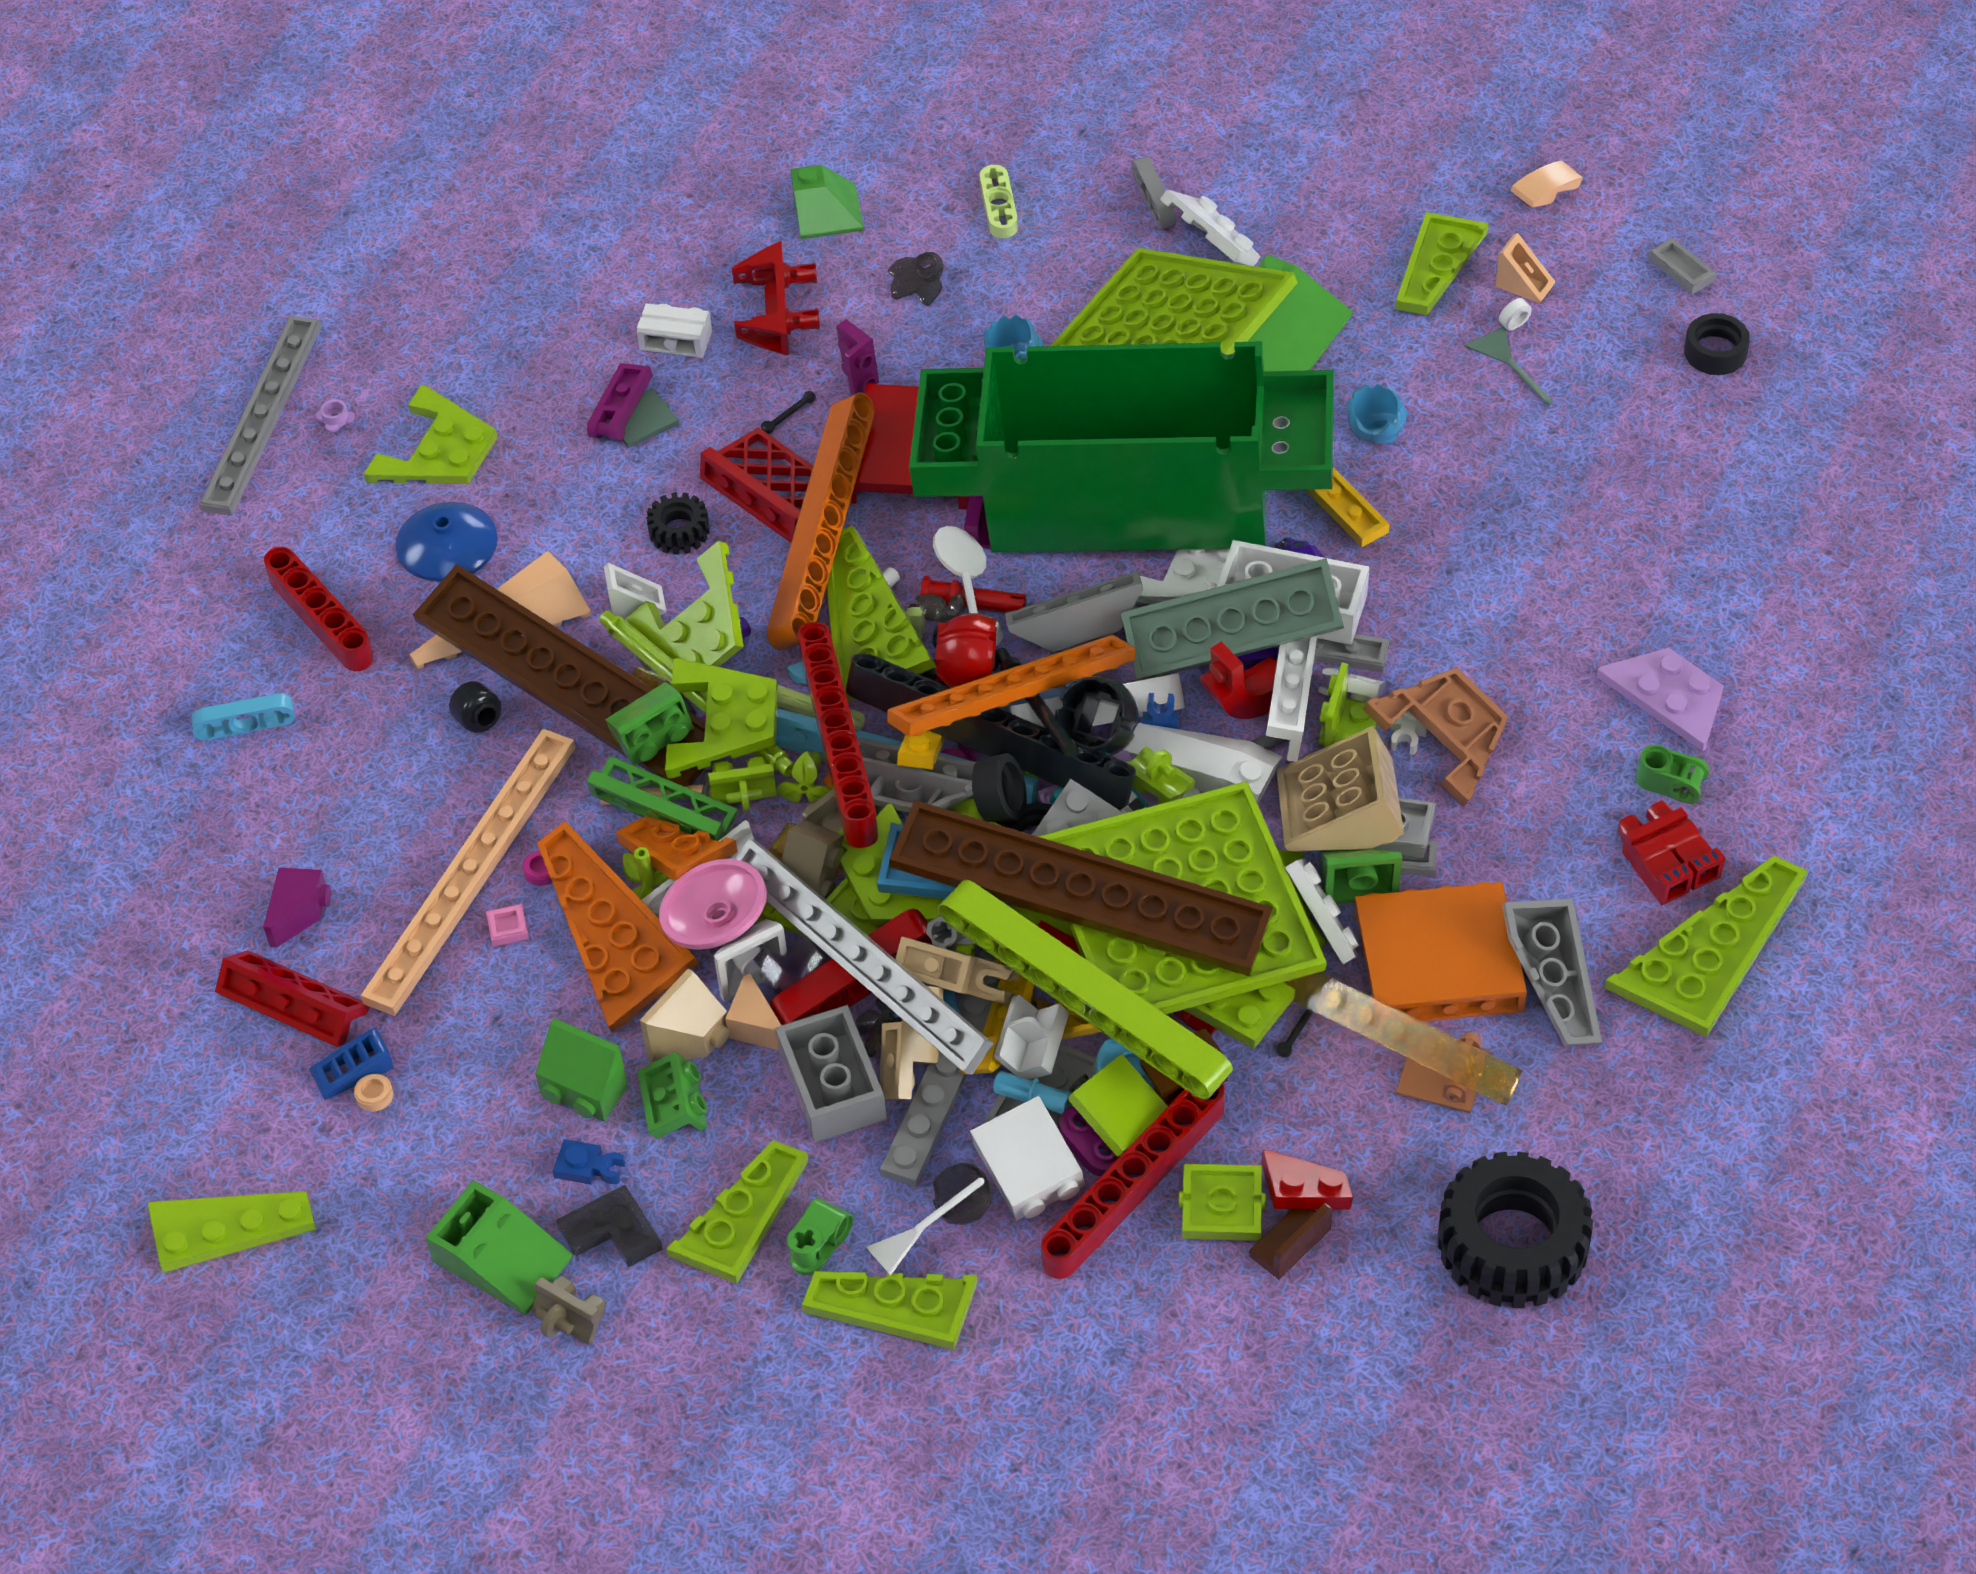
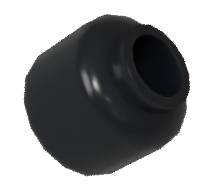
(475, 707)

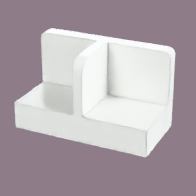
(1031, 1038)

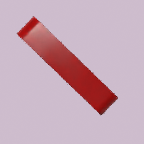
(318, 608)
(834, 986)

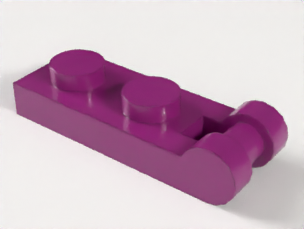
(619, 401)

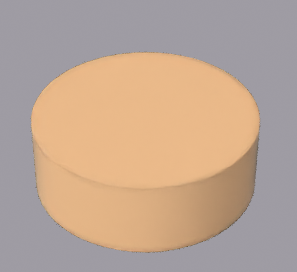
(373, 1092)

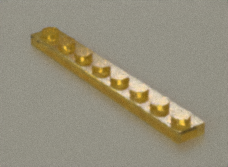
(1407, 1035)

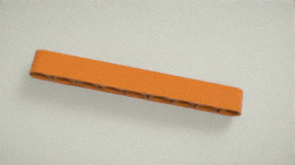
(821, 519)

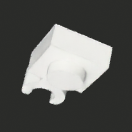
(1407, 730)

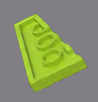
(219, 1226)
(907, 1307)

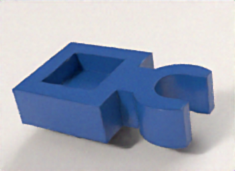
(1161, 714)
(582, 1161)

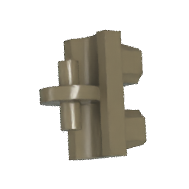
(564, 1312)

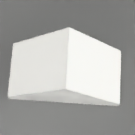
(630, 591)

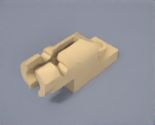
(954, 970)
(899, 1051)

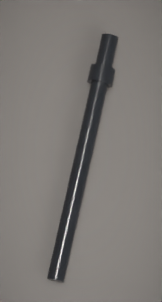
(1040, 708)

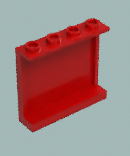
(889, 442)

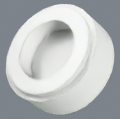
(1515, 314)

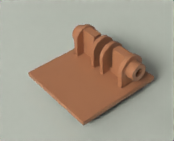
(1432, 1087)

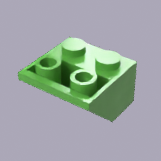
(650, 723)

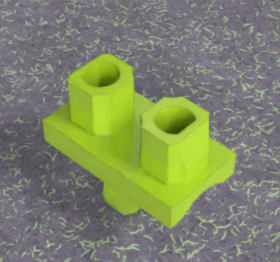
(1159, 776)
(742, 784)

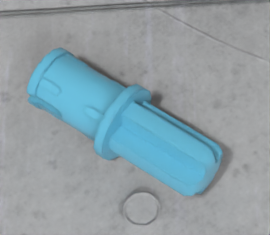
(1025, 1090)

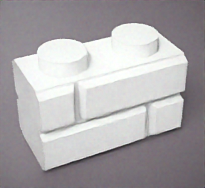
(674, 330)

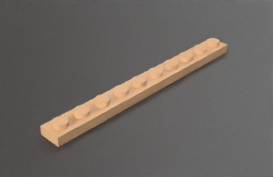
(467, 873)

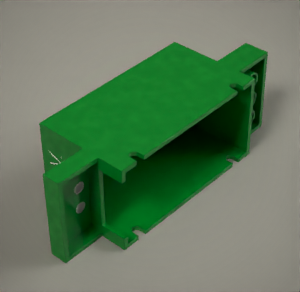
(1122, 443)

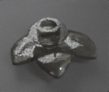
(914, 278)

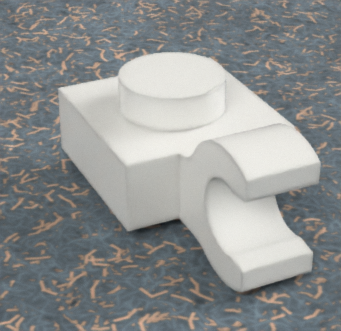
(1360, 687)

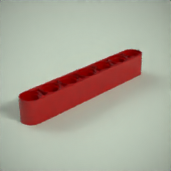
(1126, 1190)

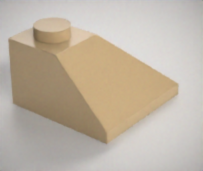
(685, 1021)

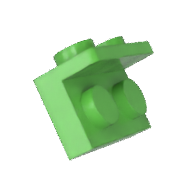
(672, 1095)

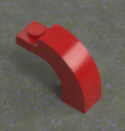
(1237, 691)

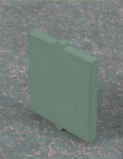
(648, 419)

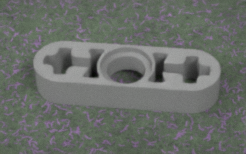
(1152, 191)

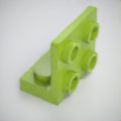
(1342, 715)

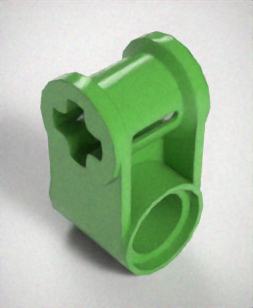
(1668, 773)
(817, 1236)

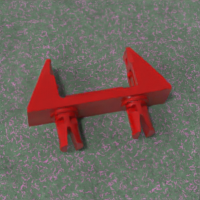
(778, 321)

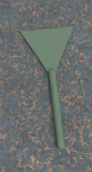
(1497, 347)

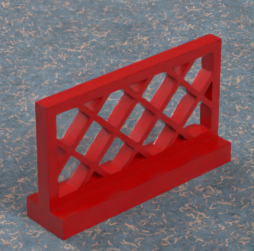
(756, 495)

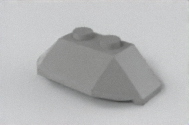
(1077, 616)
(943, 786)

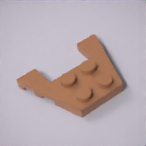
(1456, 715)

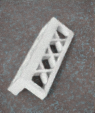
(1291, 693)

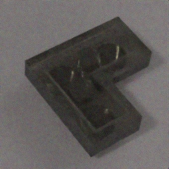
(614, 1218)

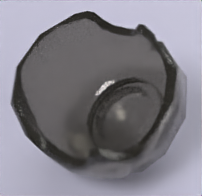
(954, 1180)

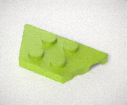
(863, 869)

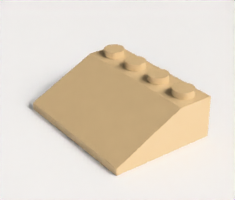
(1341, 797)

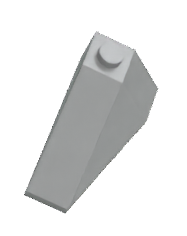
(1552, 954)

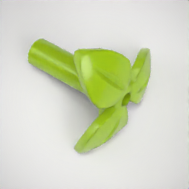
(805, 773)
(640, 870)

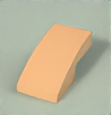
(1544, 183)

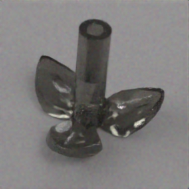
(936, 610)
(871, 1024)

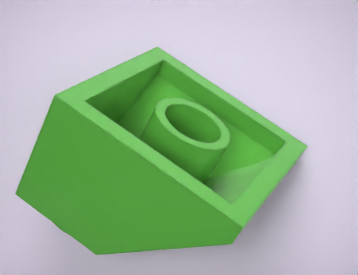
(824, 202)
(1359, 873)

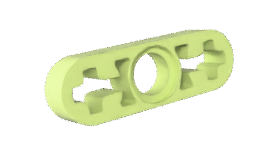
(1002, 191)

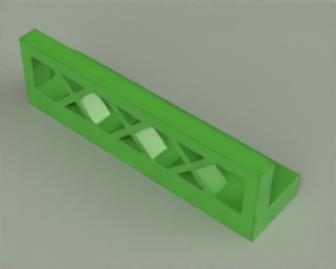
(643, 804)

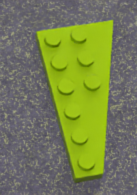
(867, 612)

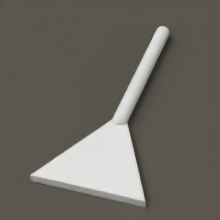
(893, 1249)

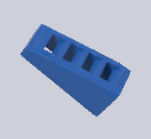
(359, 1047)

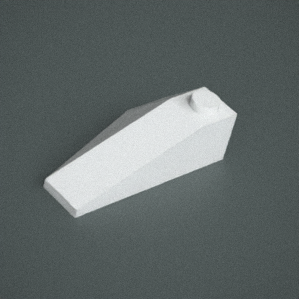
(1210, 758)

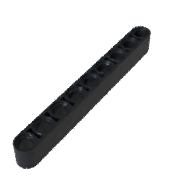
(995, 732)

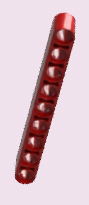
(838, 735)

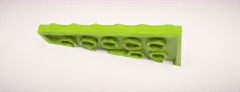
(1709, 954)

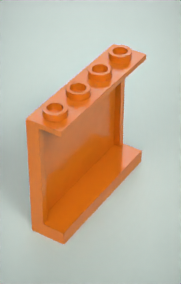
(1441, 952)

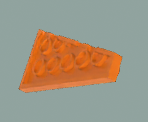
(613, 929)

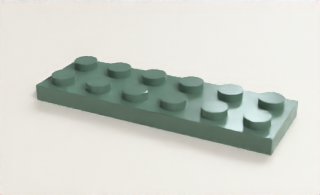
(1242, 615)

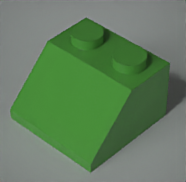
(580, 1071)

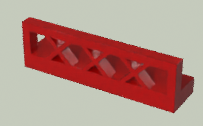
(289, 996)

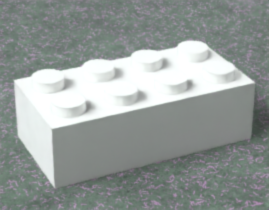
(1349, 579)

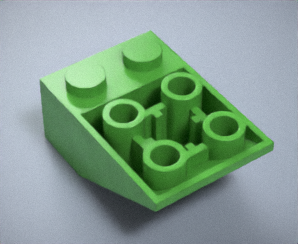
(496, 1247)

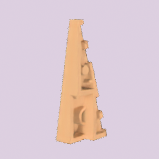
(541, 587)

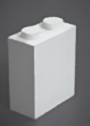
(1028, 1159)

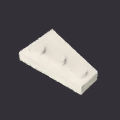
(1323, 909)

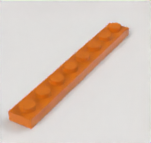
(1010, 685)

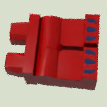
(1669, 852)

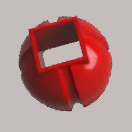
(965, 649)

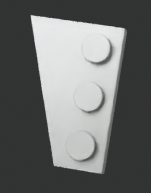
(1219, 228)

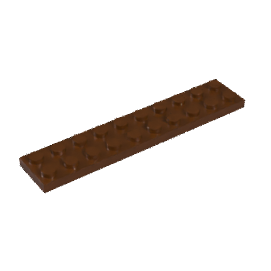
(540, 660)
(1082, 887)

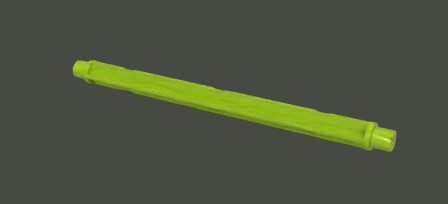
(663, 665)

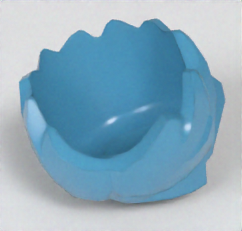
(1012, 333)
(1376, 414)

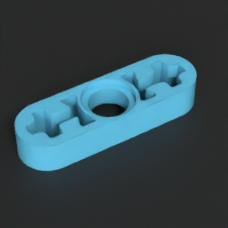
(209, 721)

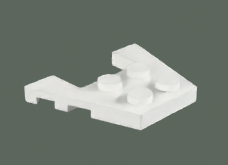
(1189, 573)

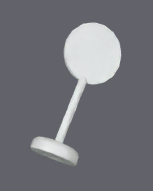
(965, 558)

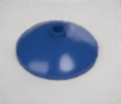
(446, 536)

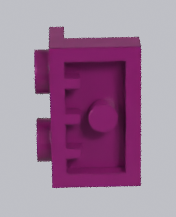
(857, 357)

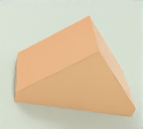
(1522, 272)
(751, 1016)

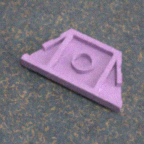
(1669, 691)

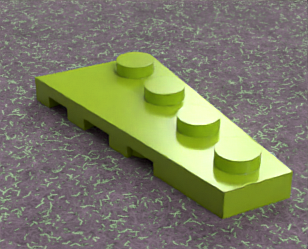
(1436, 259)
(735, 1226)

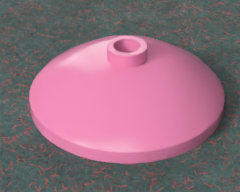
(713, 904)

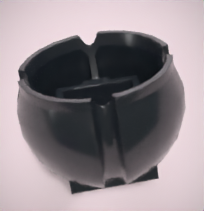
(1080, 708)

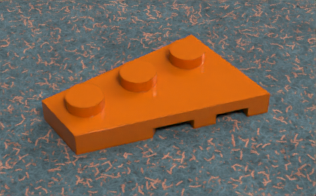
(672, 849)

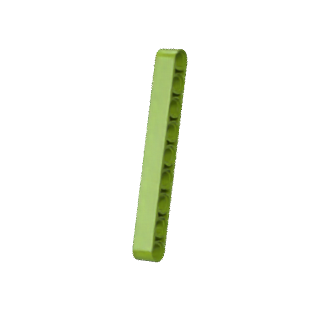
(1086, 989)

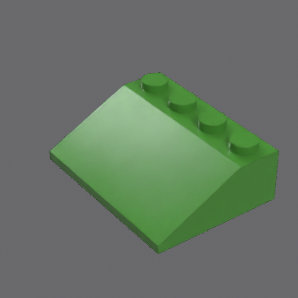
(1301, 323)

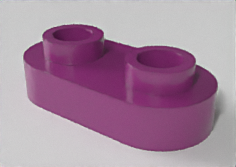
(1085, 1143)

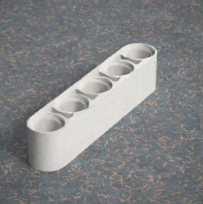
(1106, 713)

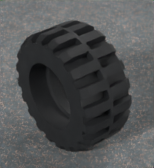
(1504, 1271)

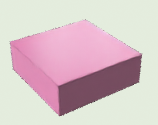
(507, 925)

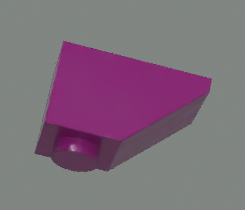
(295, 903)

